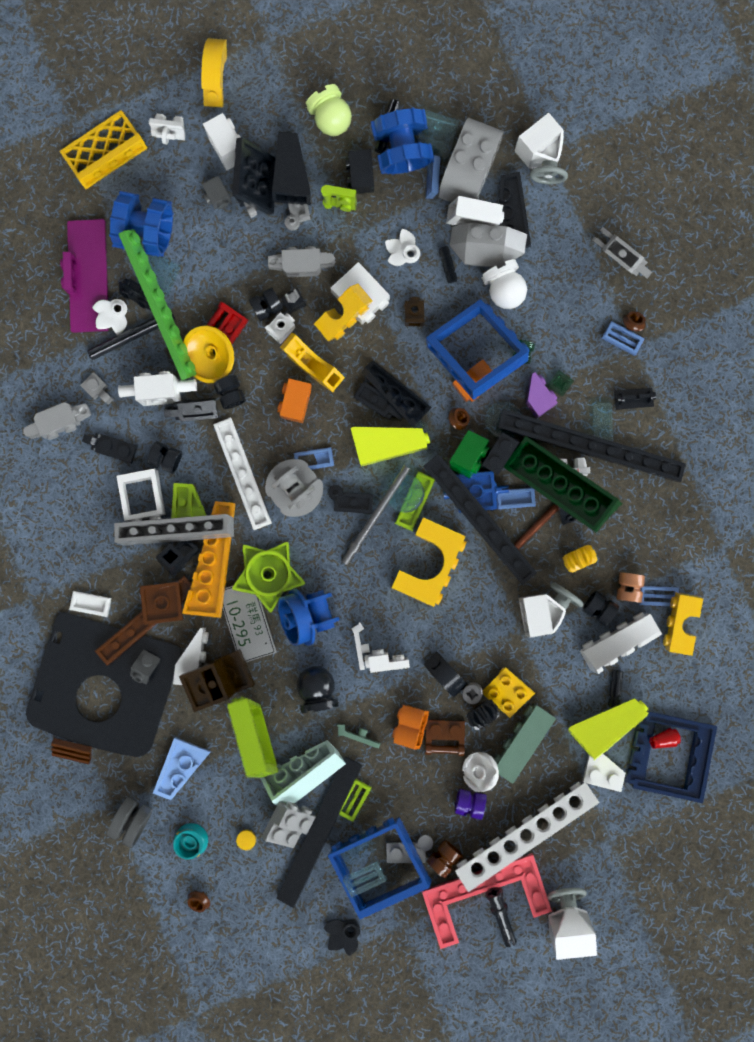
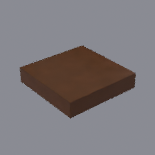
(161, 603)

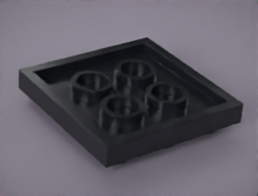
(253, 176)

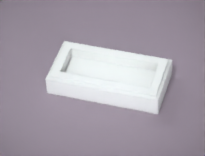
(90, 603)

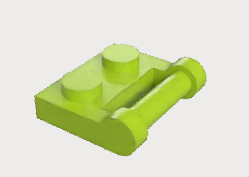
(345, 198)

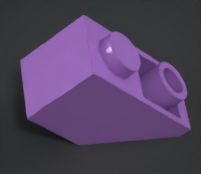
(539, 398)

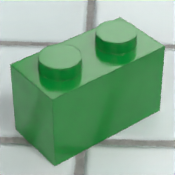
(469, 454)

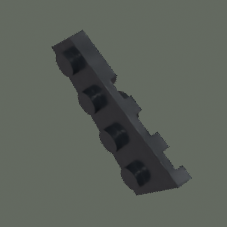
(513, 204)
(398, 395)

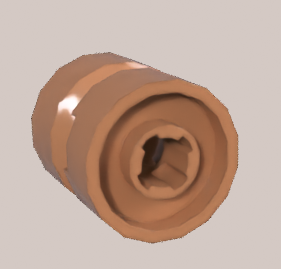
(630, 580)

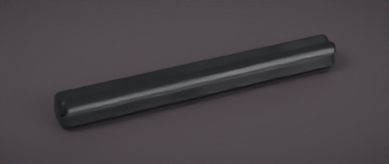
(123, 338)

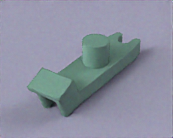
(361, 736)

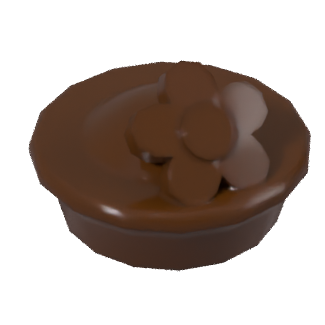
(634, 321)
(459, 418)
(198, 901)

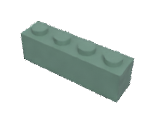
(524, 742)

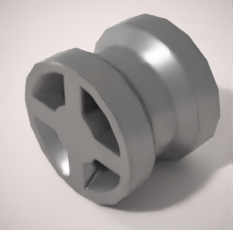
(472, 688)

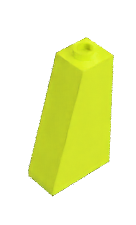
(382, 443)
(607, 728)

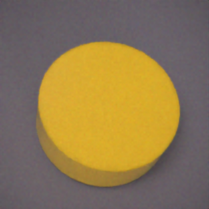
(246, 839)

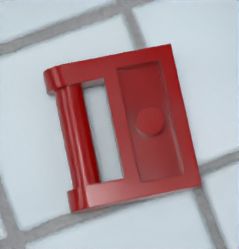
(232, 324)

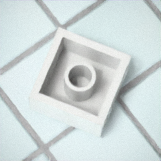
(223, 139)

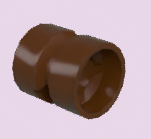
(444, 858)

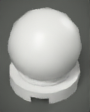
(506, 286)

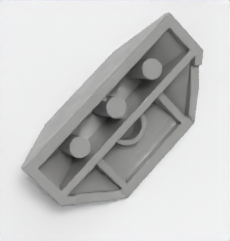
(487, 244)

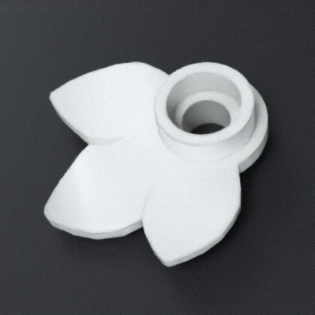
(400, 248)
(110, 318)

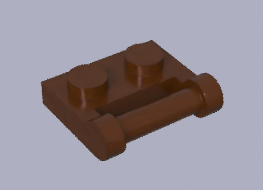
(445, 731)

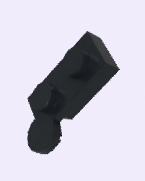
(350, 501)

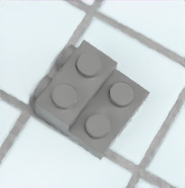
(288, 824)

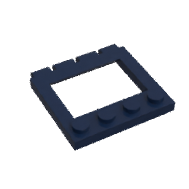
(698, 762)

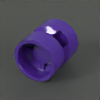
(470, 804)

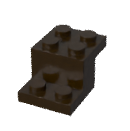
(217, 680)

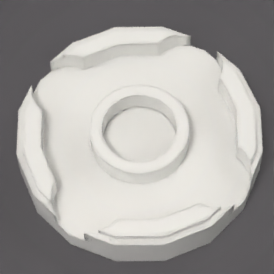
(480, 772)

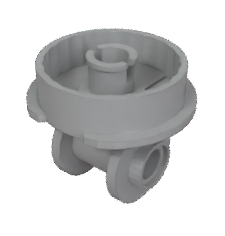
(294, 488)

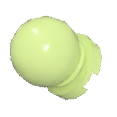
(330, 111)

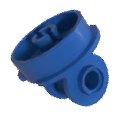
(297, 619)

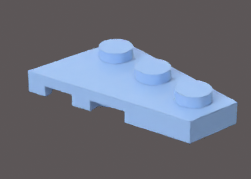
(178, 767)

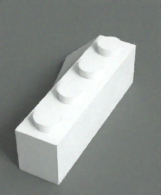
(620, 642)

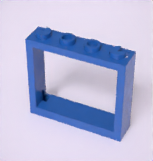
(467, 383)
(391, 897)

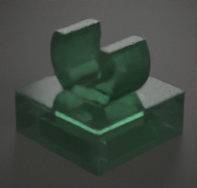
(560, 383)

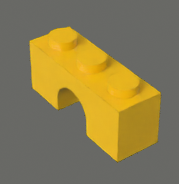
(354, 302)
(682, 607)

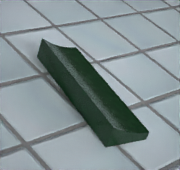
(562, 484)

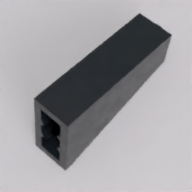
(290, 175)

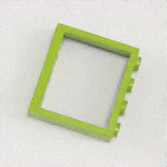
(252, 738)

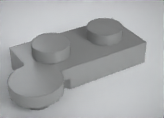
(298, 214)
(397, 853)

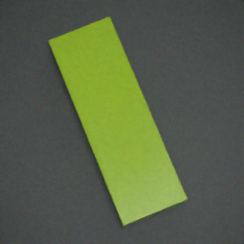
(409, 519)

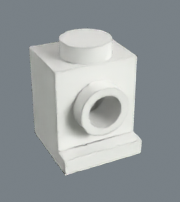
(277, 333)

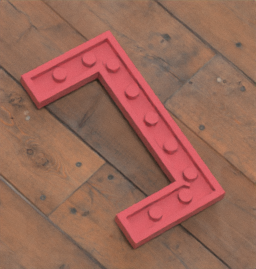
(441, 895)

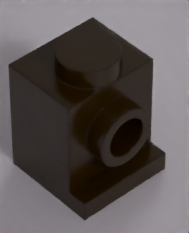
(417, 318)

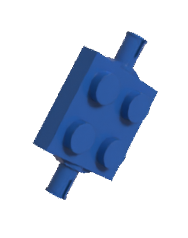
(483, 488)

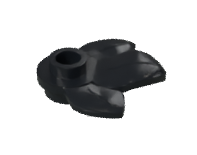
(340, 937)

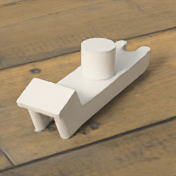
(360, 648)

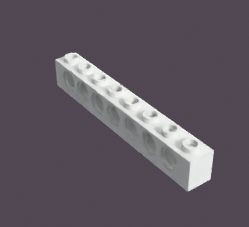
(586, 801)

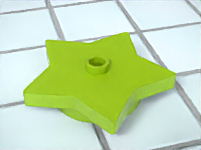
(274, 561)

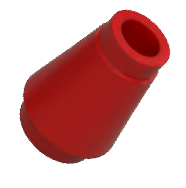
(665, 739)

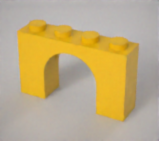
(449, 544)

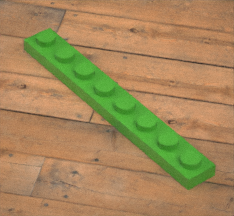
(157, 303)

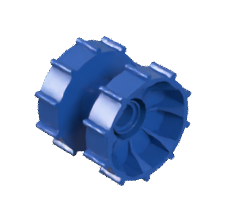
(400, 129)
(153, 225)

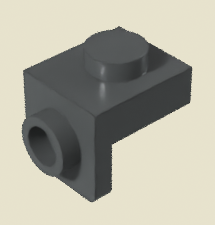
(144, 667)

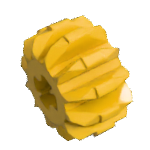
(580, 558)

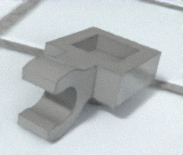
(96, 387)

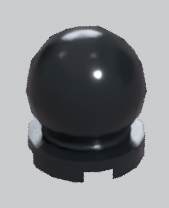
(316, 688)

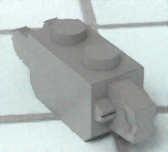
(623, 254)
(301, 262)
(57, 420)

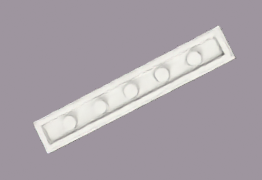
(242, 473)

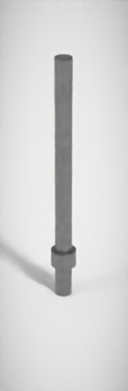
(355, 546)

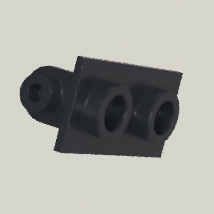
(131, 290)
(634, 398)

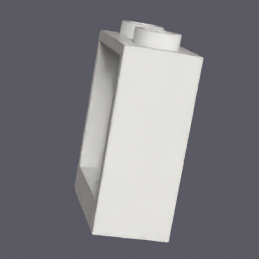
(470, 210)
(151, 474)

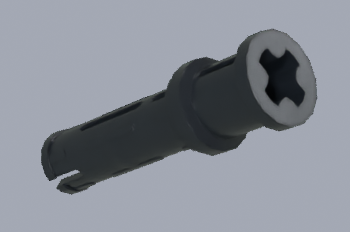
(499, 909)

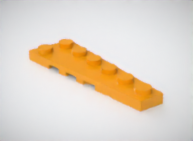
(209, 580)

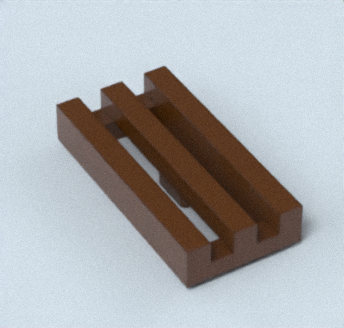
(71, 751)

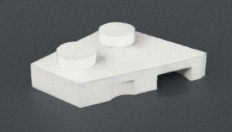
(603, 773)

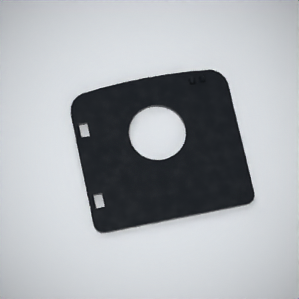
(74, 661)

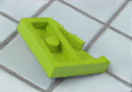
(186, 501)

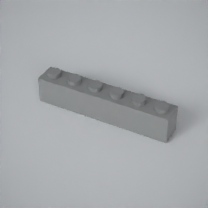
(174, 529)

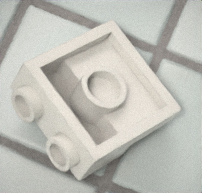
(380, 661)

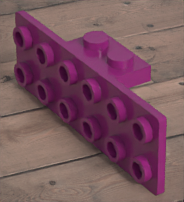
(85, 272)

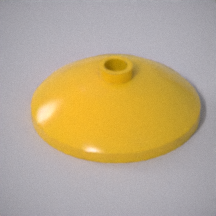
(200, 348)

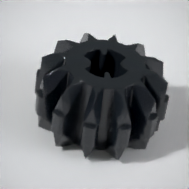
(483, 714)

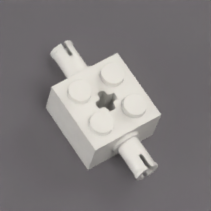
(157, 388)

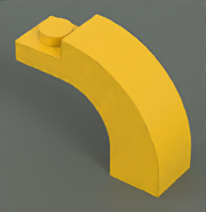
(212, 71)
(311, 363)

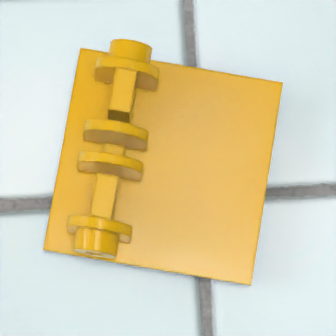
(508, 692)

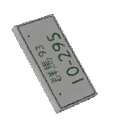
(248, 624)

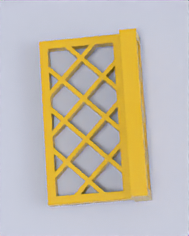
(110, 159)

